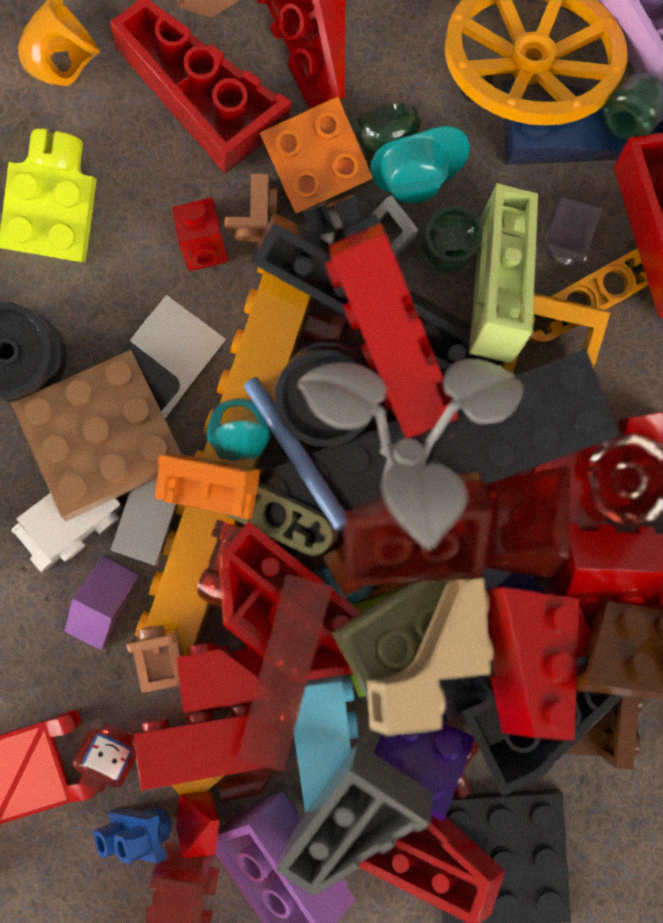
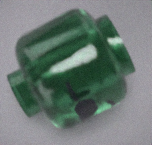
(634, 106)

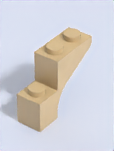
(451, 648)

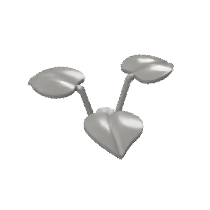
(419, 495)

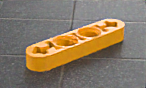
(595, 293)

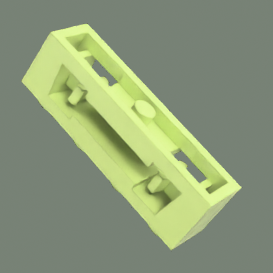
(505, 274)

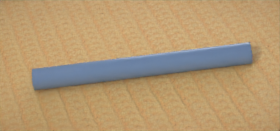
(296, 454)

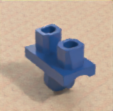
(134, 835)

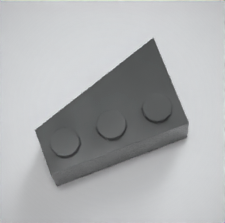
(353, 818)

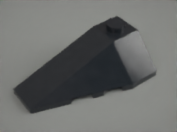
(524, 759)

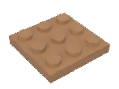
(96, 434)

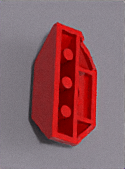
(251, 587)

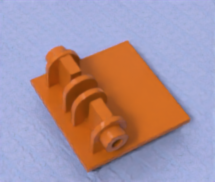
(316, 155)

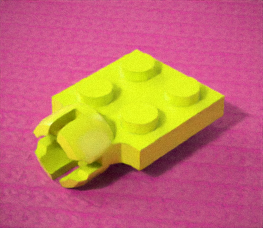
(49, 199)

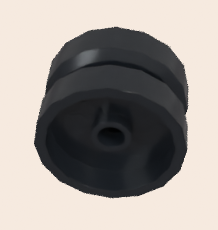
(37, 353)
(292, 402)

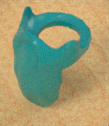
(239, 438)

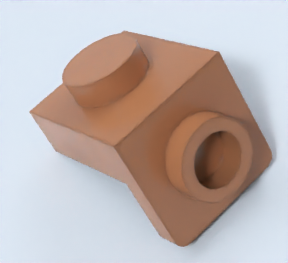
(262, 205)
(156, 657)

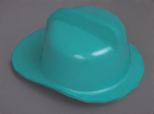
(419, 164)

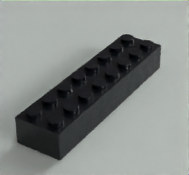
(556, 416)

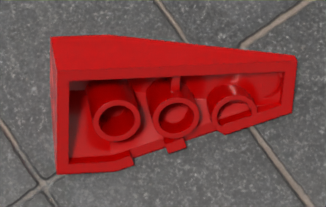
(316, 44)

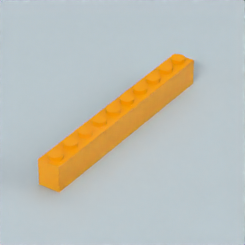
(261, 351)

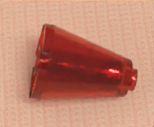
(627, 479)

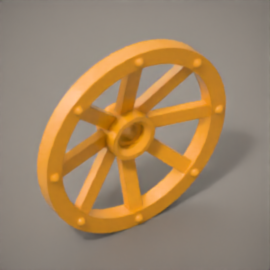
(536, 60)

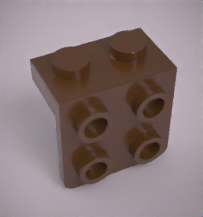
(614, 735)

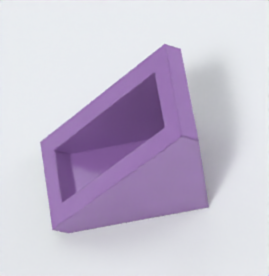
(100, 602)

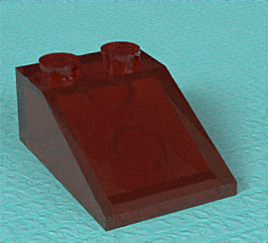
(384, 552)

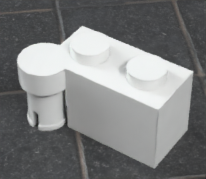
(53, 538)

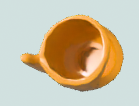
(50, 31)

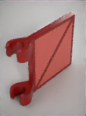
(33, 769)

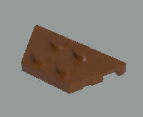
(625, 652)

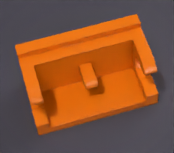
(207, 484)

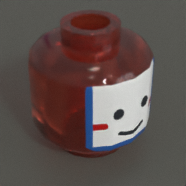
(105, 758)

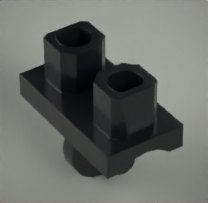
(337, 219)

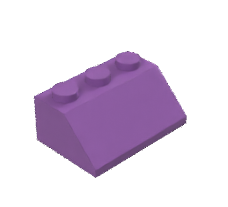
(250, 853)

